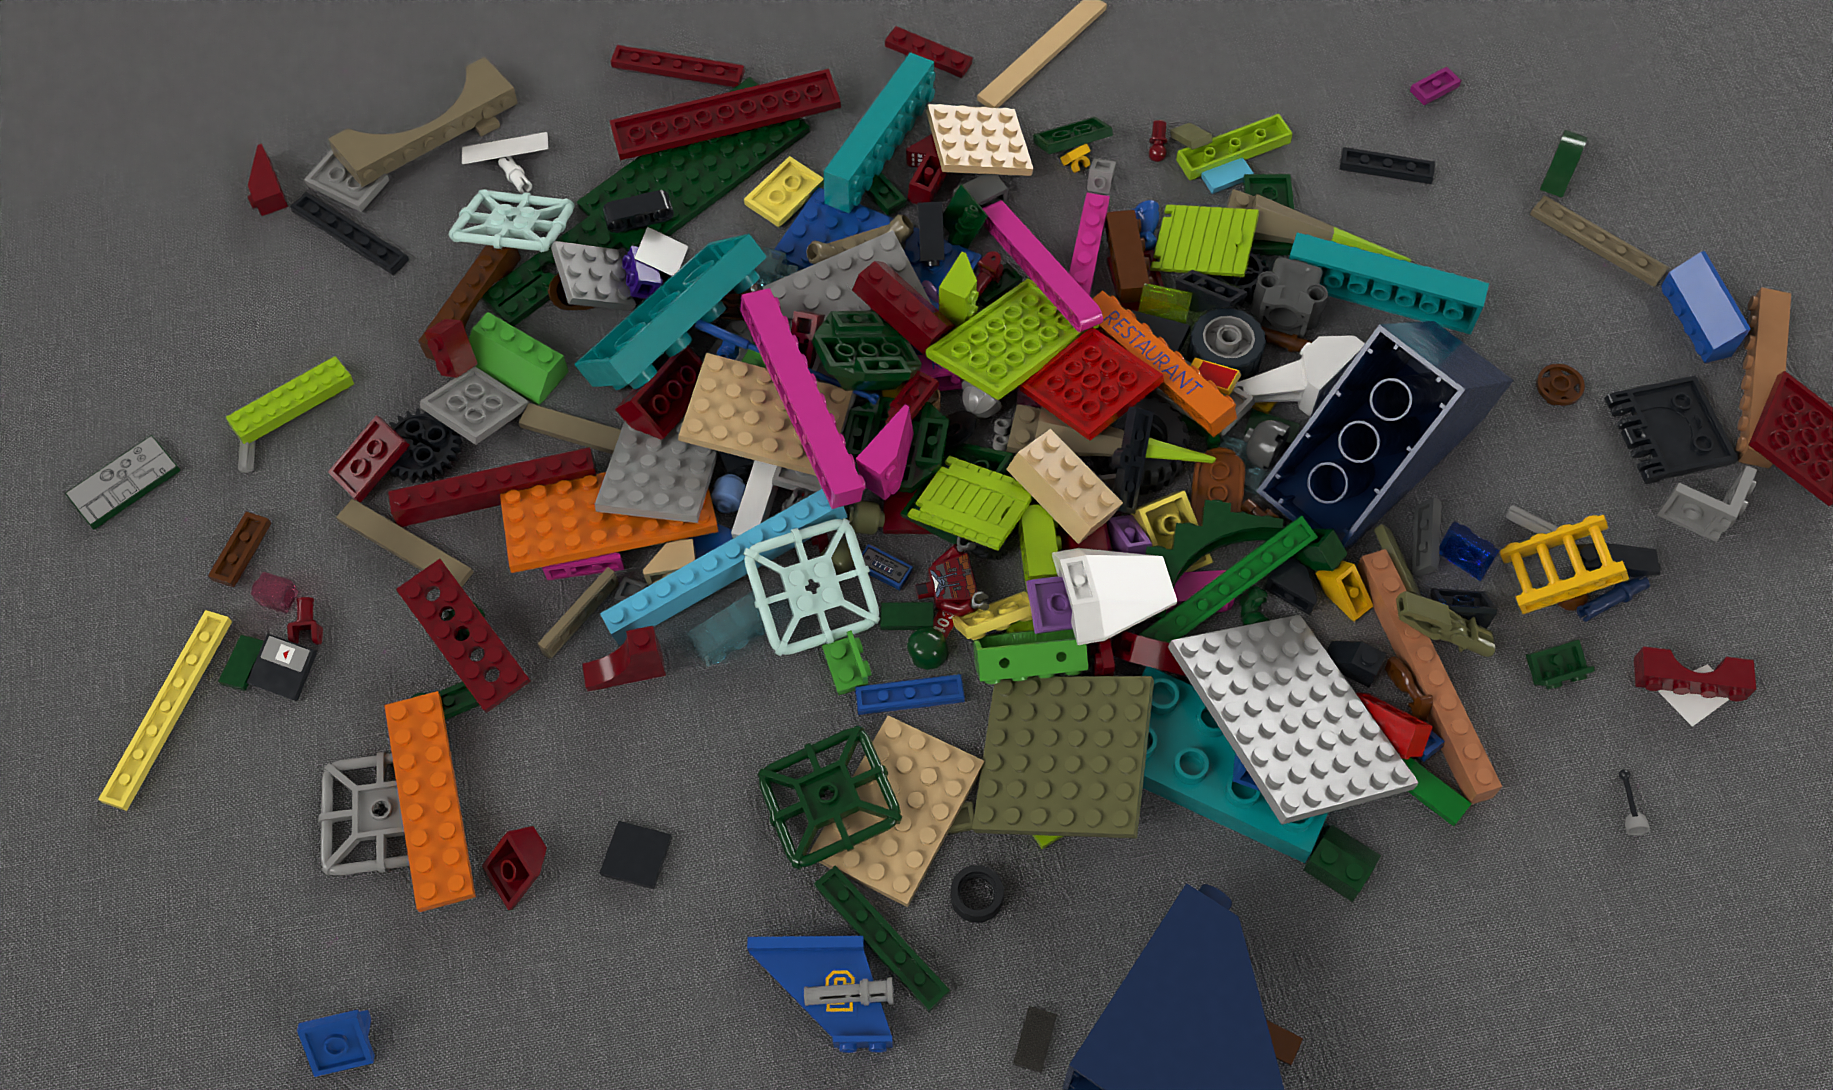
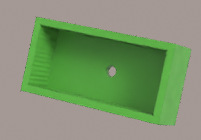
(1028, 654)

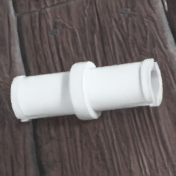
(515, 174)

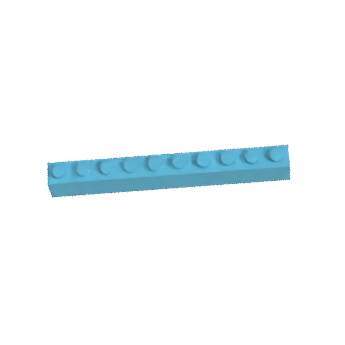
(713, 569)

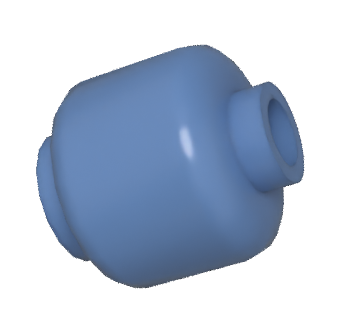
(728, 493)

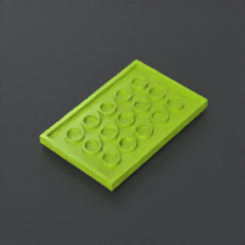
(1006, 341)

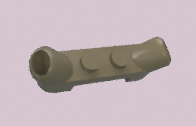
(819, 251)

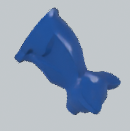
(1149, 216)

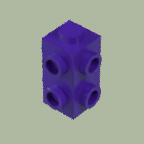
(640, 277)

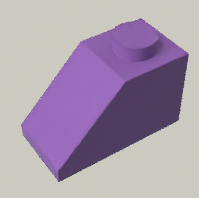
(1127, 535)

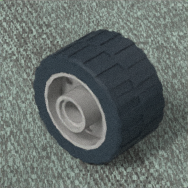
(1229, 340)

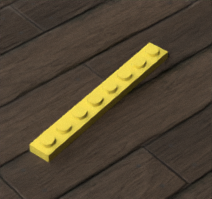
(165, 711)

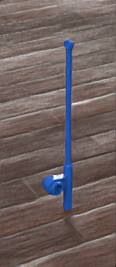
(732, 342)

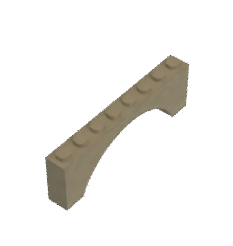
(372, 155)

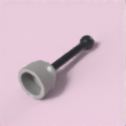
(1635, 822)

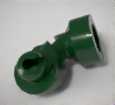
(1249, 605)

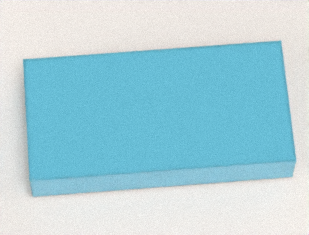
(1226, 175)

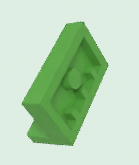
(846, 664)

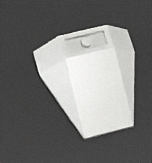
(1112, 590)

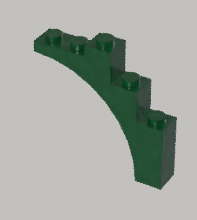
(1217, 530)

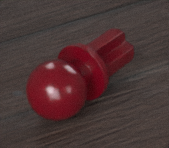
(1158, 151)

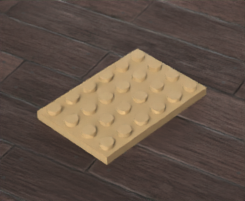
(743, 415)
(930, 786)

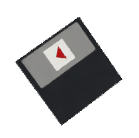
(282, 667)

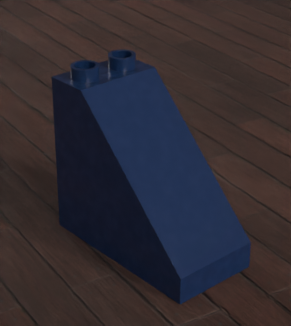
(1383, 428)
(1183, 1011)

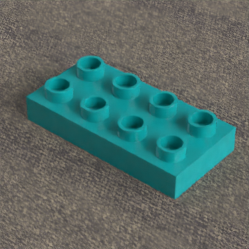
(668, 313)
(1194, 768)

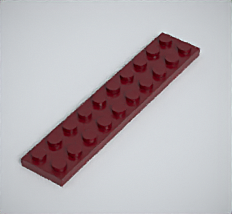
(724, 114)

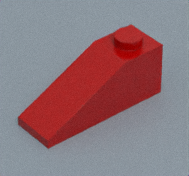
(1403, 730)

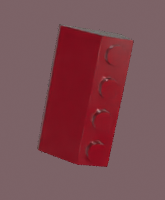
(901, 306)
(665, 398)

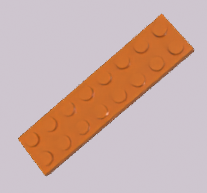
(429, 802)

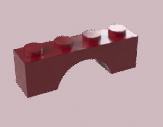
(1659, 670)

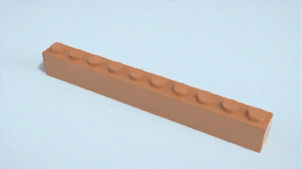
(1447, 715)

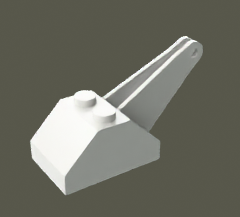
(1308, 378)

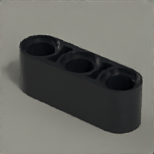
(638, 211)

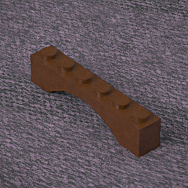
(485, 271)

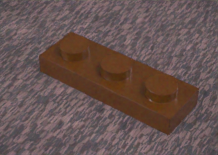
(239, 549)

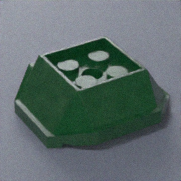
(864, 351)
(927, 444)

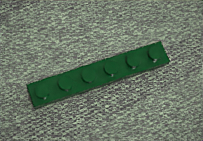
(882, 938)

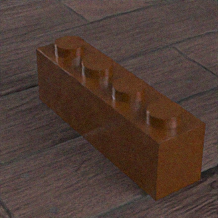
(1127, 254)

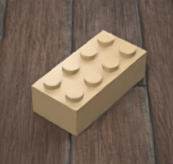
(1064, 486)

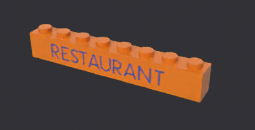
(1181, 382)

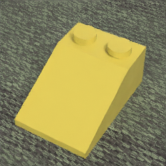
(1160, 518)

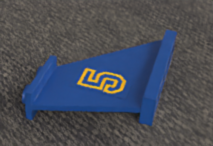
(826, 962)

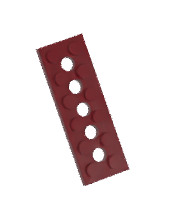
(481, 635)

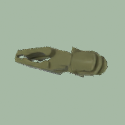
(1440, 622)

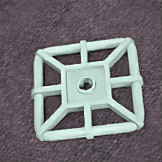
(512, 221)
(796, 578)

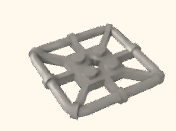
(365, 823)

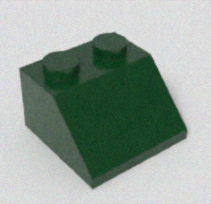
(1342, 863)

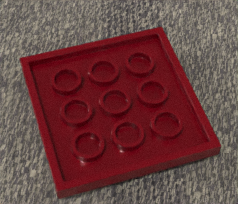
(1798, 435)

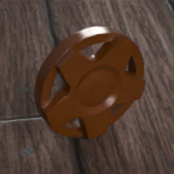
(1560, 385)

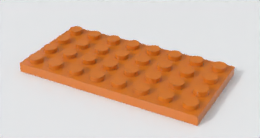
(562, 526)

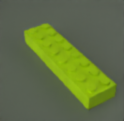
(1239, 143)
(290, 400)

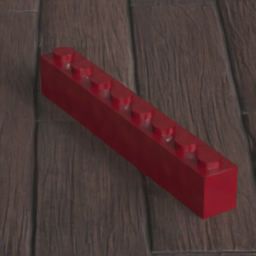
(483, 488)

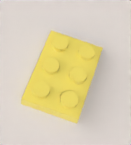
(784, 191)
(997, 617)

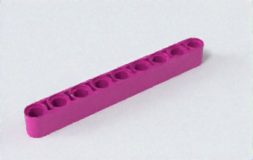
(1042, 267)

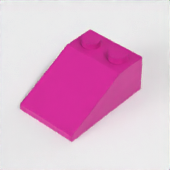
(886, 455)

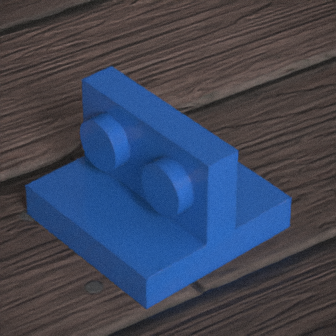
(337, 1042)

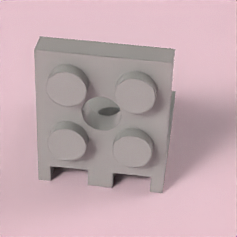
(1709, 514)

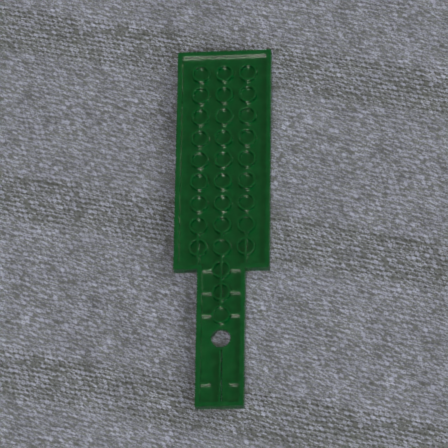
(691, 175)

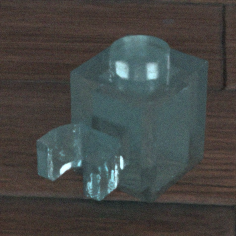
(773, 267)

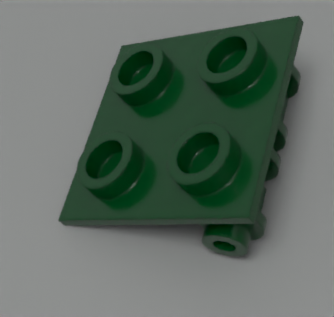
(963, 218)

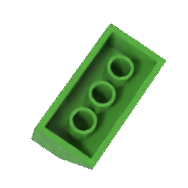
(516, 359)

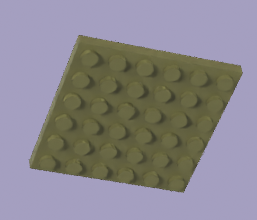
(1065, 757)

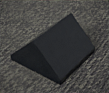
(1467, 604)

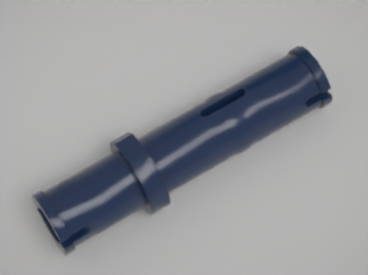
(1620, 593)

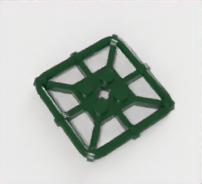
(843, 803)

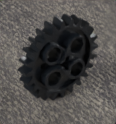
(424, 446)

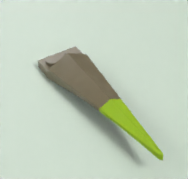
(1282, 224)
(1033, 422)

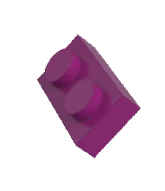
(1435, 85)

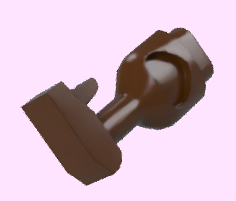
(1404, 682)

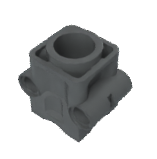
(1289, 297)

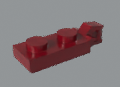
(914, 395)

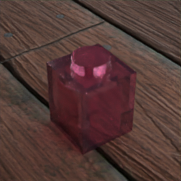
(274, 592)

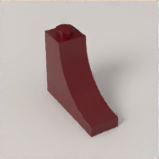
(634, 661)

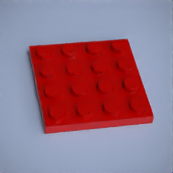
(1091, 383)

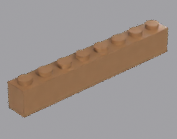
(1764, 361)

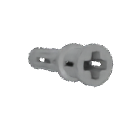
(864, 992)

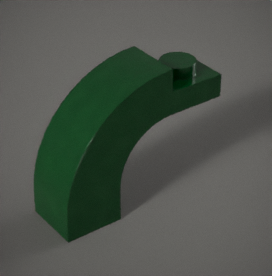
(1563, 163)

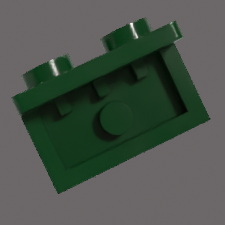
(1558, 664)

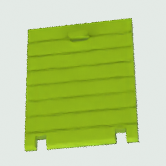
(1205, 240)
(972, 503)

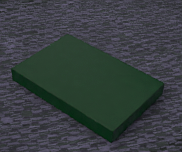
(1072, 135)

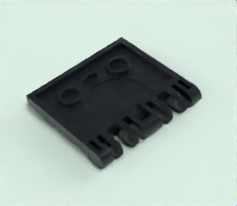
(1674, 425)

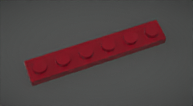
(677, 66)

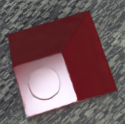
(515, 864)

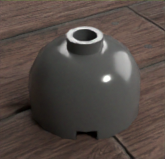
(1266, 443)

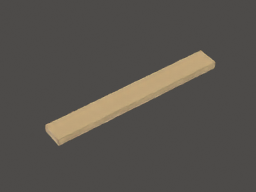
(1041, 53)

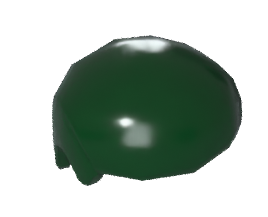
(927, 648)

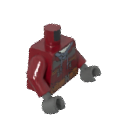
(953, 582)

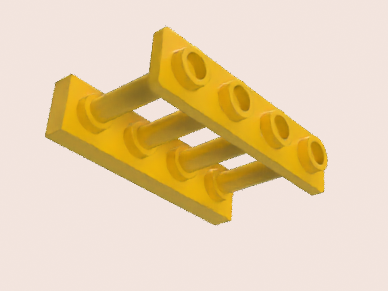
(1583, 580)

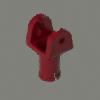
(989, 271)
(305, 621)

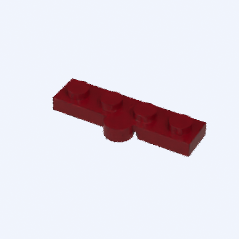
(943, 57)

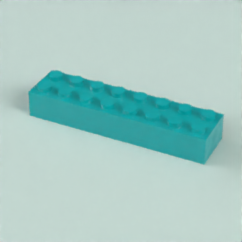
(879, 133)
(1393, 284)

